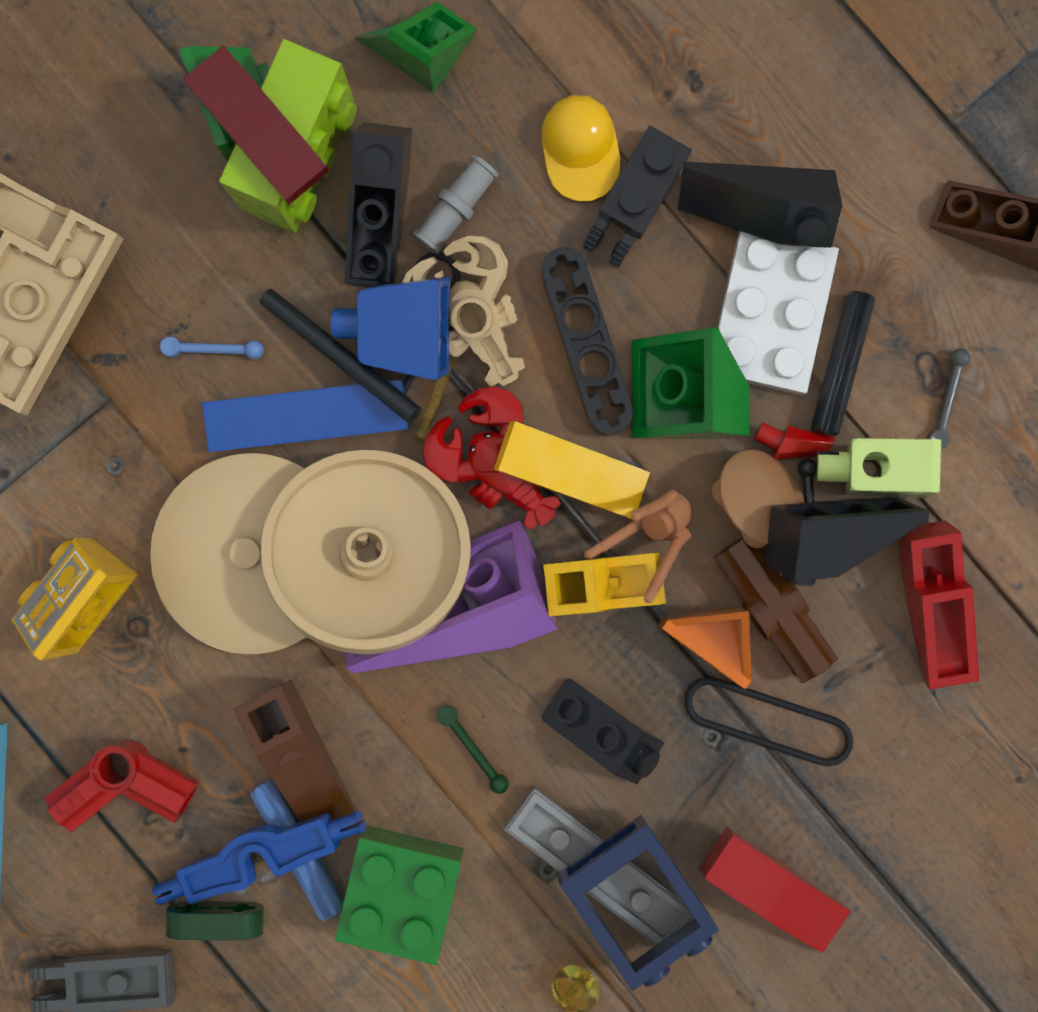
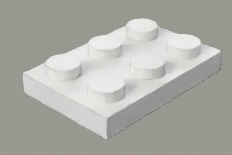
(776, 310)

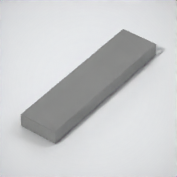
(628, 893)

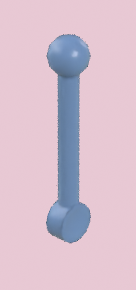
(172, 348)

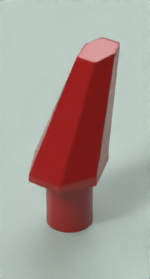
(792, 442)

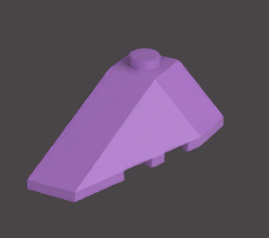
(496, 610)

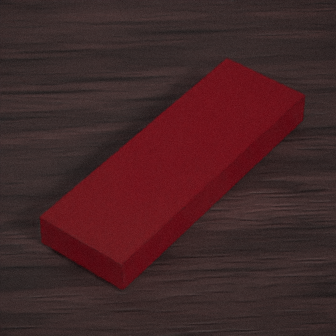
(256, 125)

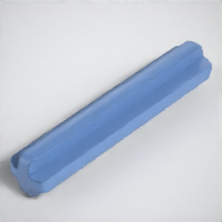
(312, 875)

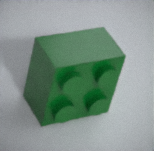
(399, 895)

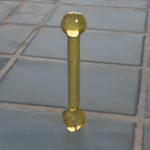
(426, 423)

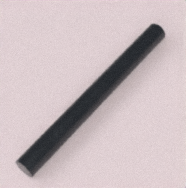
(340, 356)

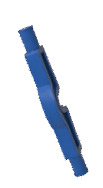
(279, 846)

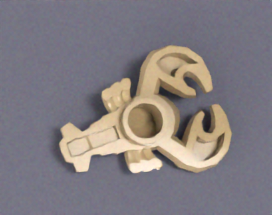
(473, 312)

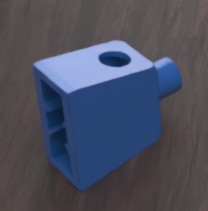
(400, 326)

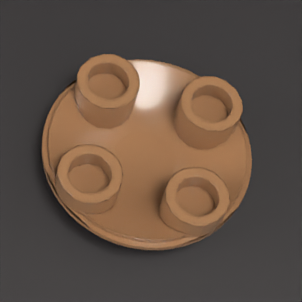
(749, 488)

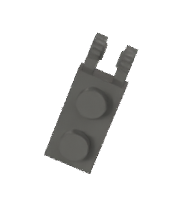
(106, 982)

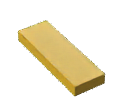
(571, 470)

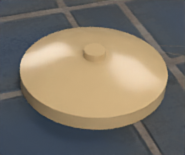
(365, 551)
(210, 554)

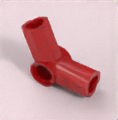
(97, 784)

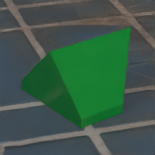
(423, 44)

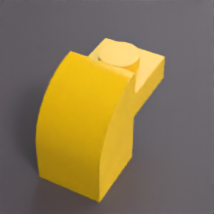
(601, 584)

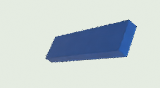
(297, 417)

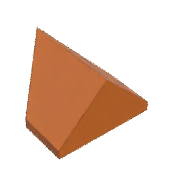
(718, 638)

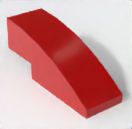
(940, 604)
(773, 890)

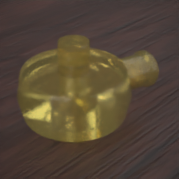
(575, 989)

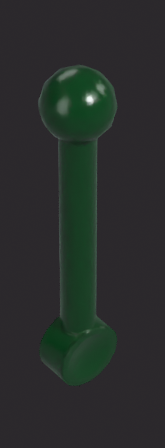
(447, 716)

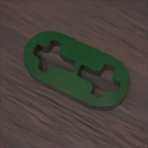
(214, 921)

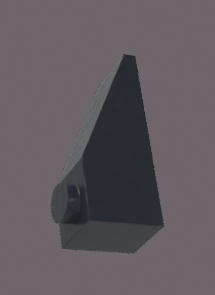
(765, 201)
(835, 536)

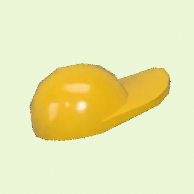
(580, 148)

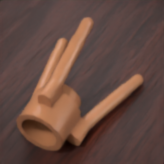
(661, 520)

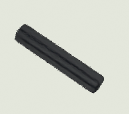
(843, 363)

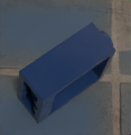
(606, 860)

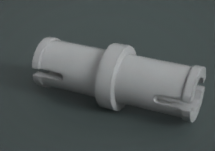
(456, 204)

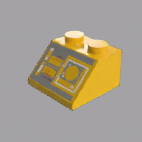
(71, 598)

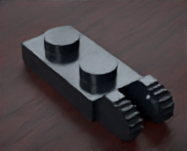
(639, 191)

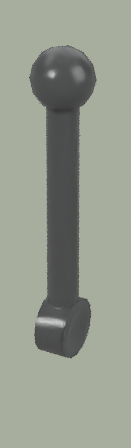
(959, 359)

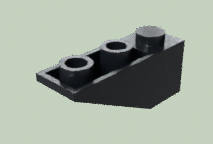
(376, 202)

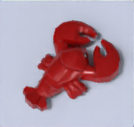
(446, 463)

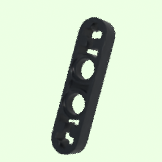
(581, 343)

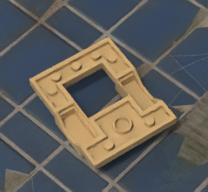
(47, 278)

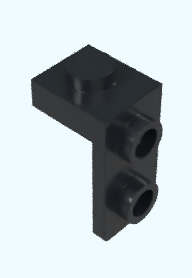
(603, 732)

